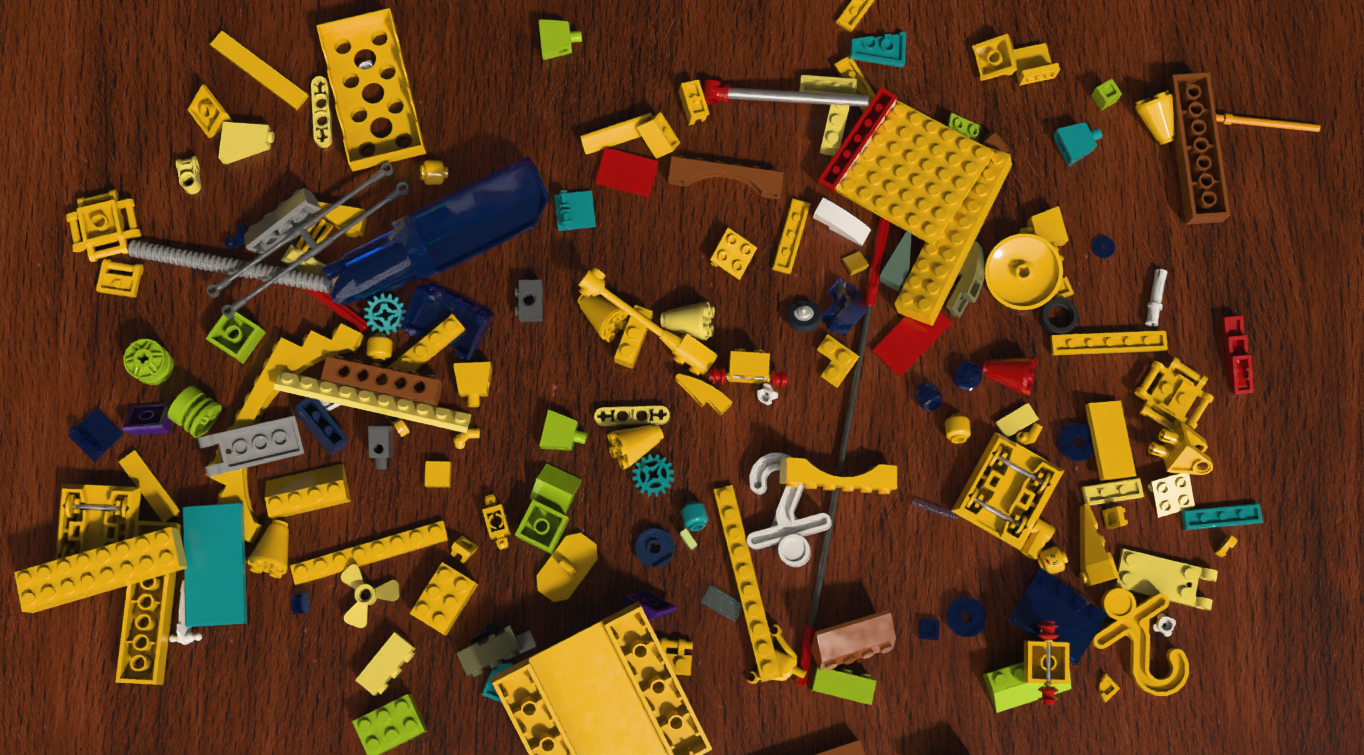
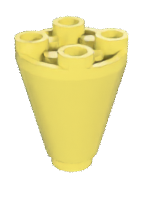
(690, 319)

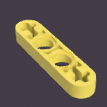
(321, 112)
(632, 411)

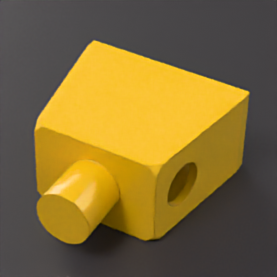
(1048, 226)
(473, 380)

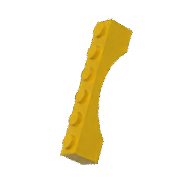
(801, 472)

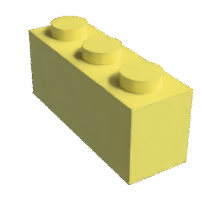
(834, 129)
(386, 664)

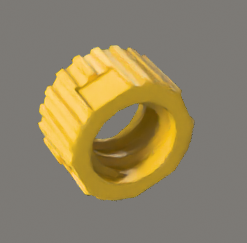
(401, 427)

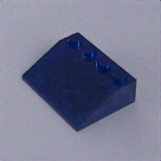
(1052, 600)

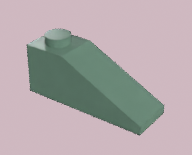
(898, 267)

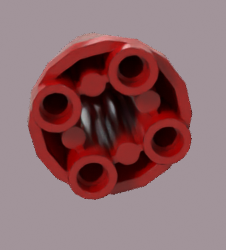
(1012, 372)

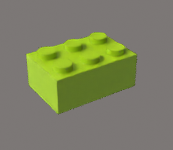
(390, 725)

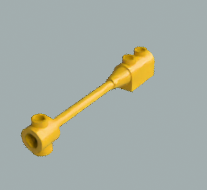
(685, 348)

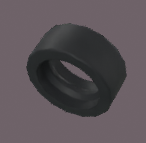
(1066, 304)

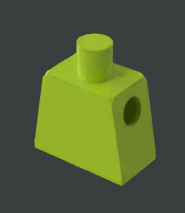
(557, 38)
(560, 432)

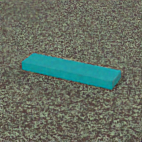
(1221, 516)

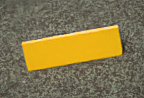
(613, 134)

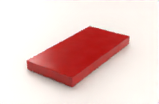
(908, 342)

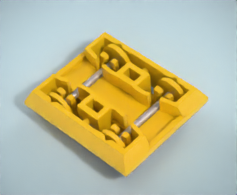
(1007, 490)
(101, 519)

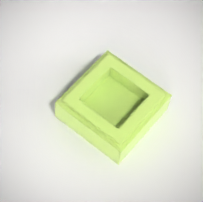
(687, 538)

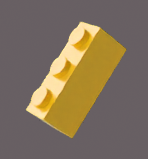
(632, 339)

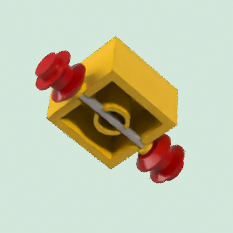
(748, 368)
(1046, 662)

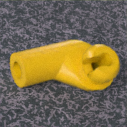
(462, 437)
(1029, 437)

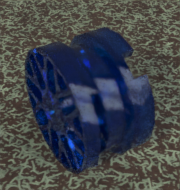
(967, 376)

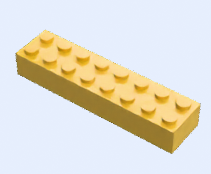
(100, 570)
(146, 622)

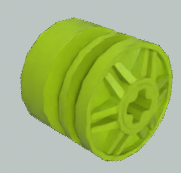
(155, 369)
(194, 411)

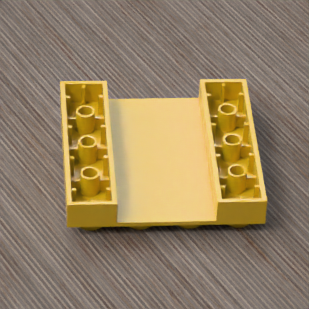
(602, 694)

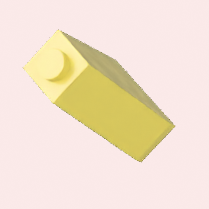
(243, 140)

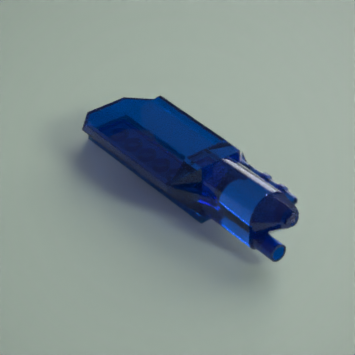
(443, 234)

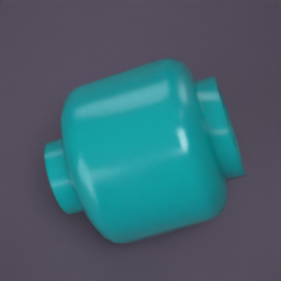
(694, 515)

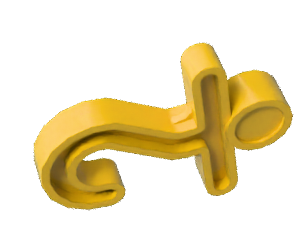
(1133, 622)

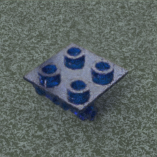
(95, 434)

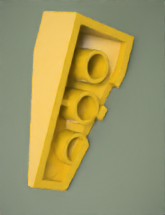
(1094, 561)

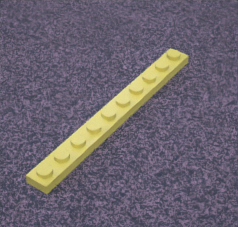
(372, 401)

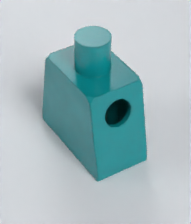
(1076, 141)

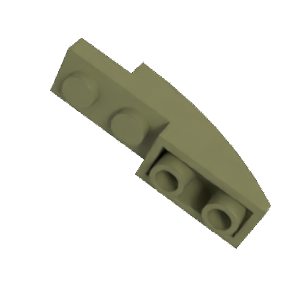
(971, 281)

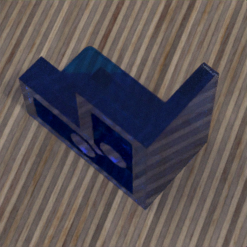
(846, 307)

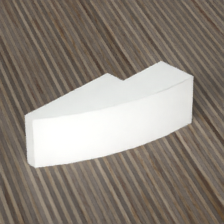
(841, 222)

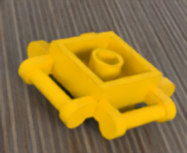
(102, 224)
(1173, 395)

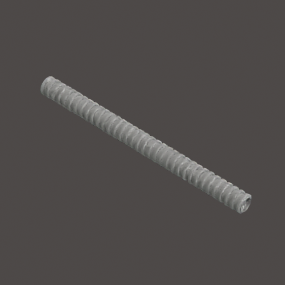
(227, 265)

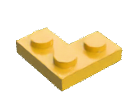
(841, 357)

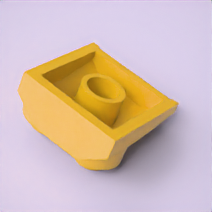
(995, 57)

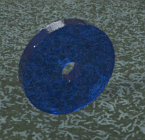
(1103, 241)

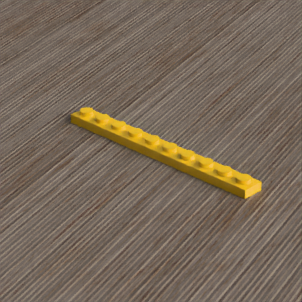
(747, 584)

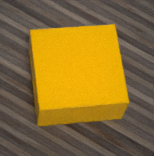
(438, 474)

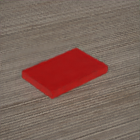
(627, 172)

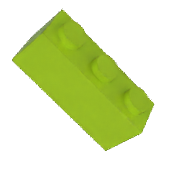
(844, 685)

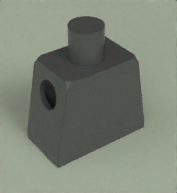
(381, 436)

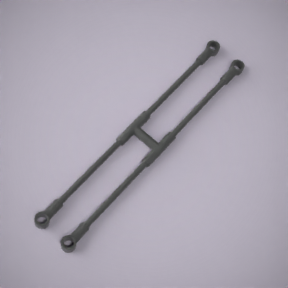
(302, 230)

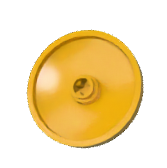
(1023, 271)

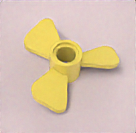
(358, 613)

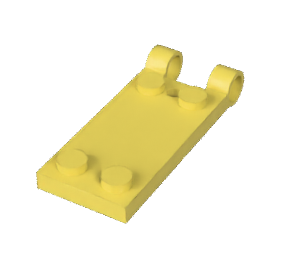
(1154, 575)

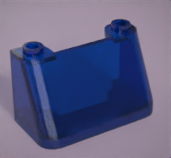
(434, 304)

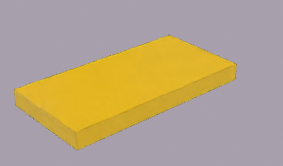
(1110, 440)

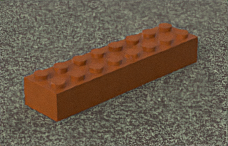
(1198, 149)

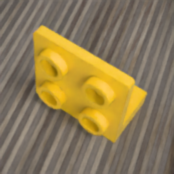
(1034, 64)

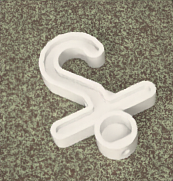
(786, 528)

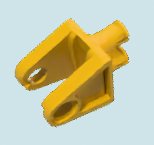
(1180, 451)

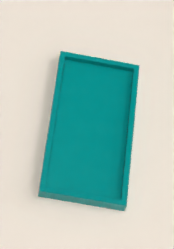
(215, 565)

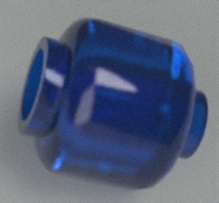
(928, 397)

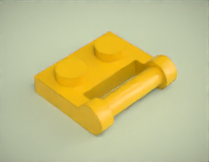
(119, 284)

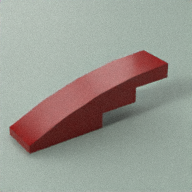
(1237, 355)

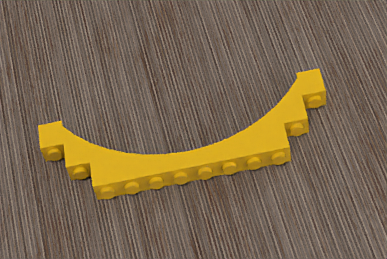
(290, 359)

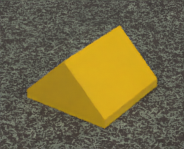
(208, 112)

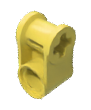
(188, 171)

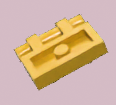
(679, 662)

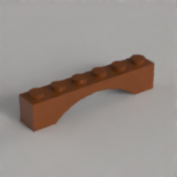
(687, 171)

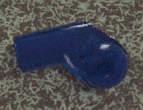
(238, 239)

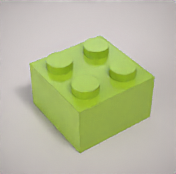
(236, 336)
(542, 527)

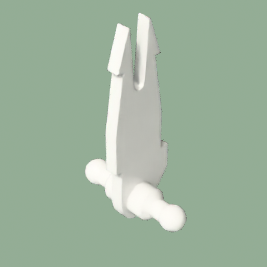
(184, 633)

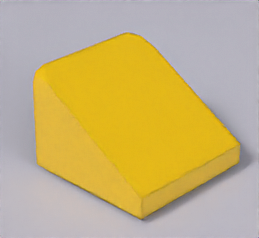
(855, 263)

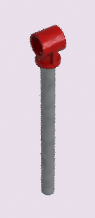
(715, 91)

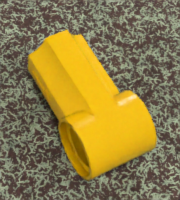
(1038, 537)

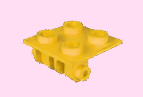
(733, 253)

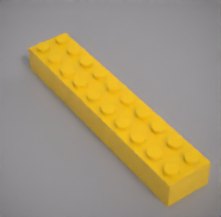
(940, 264)

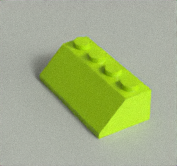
(1010, 690)

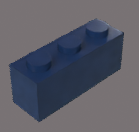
(321, 426)

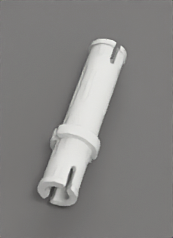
(1155, 306)

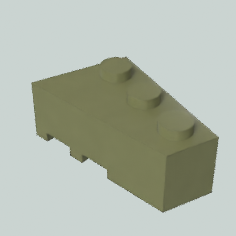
(490, 652)

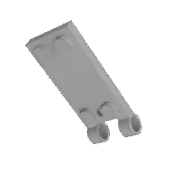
(254, 445)

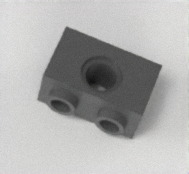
(534, 311)

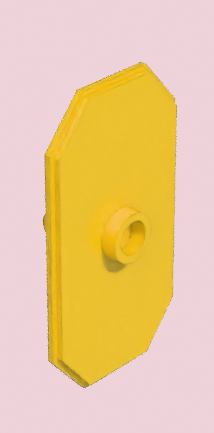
(567, 567)

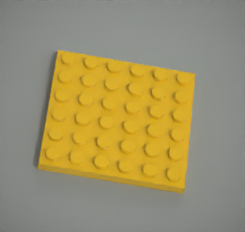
(915, 172)

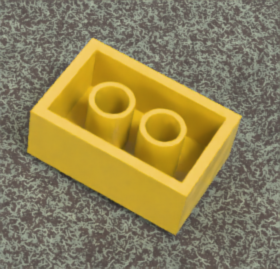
(444, 599)

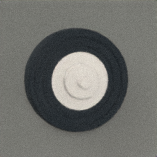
(804, 316)

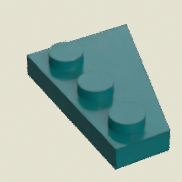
(880, 50)

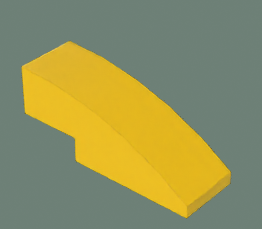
(704, 393)

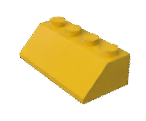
(306, 491)

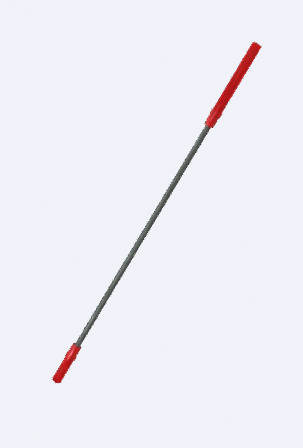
(869, 300)

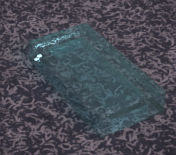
(722, 603)

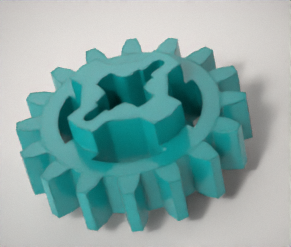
(375, 314)
(646, 470)

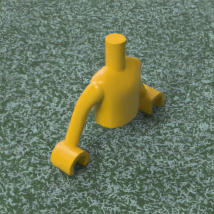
(786, 662)

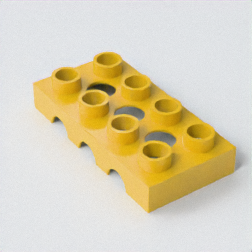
(360, 33)

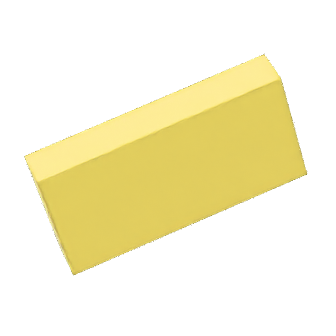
(1016, 420)

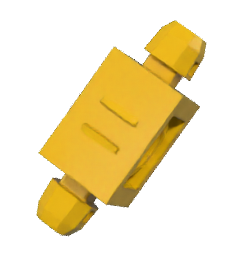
(491, 502)

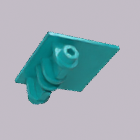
(574, 210)

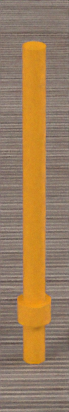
(1228, 119)

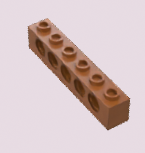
(429, 395)

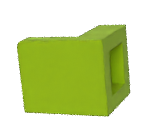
(1106, 94)

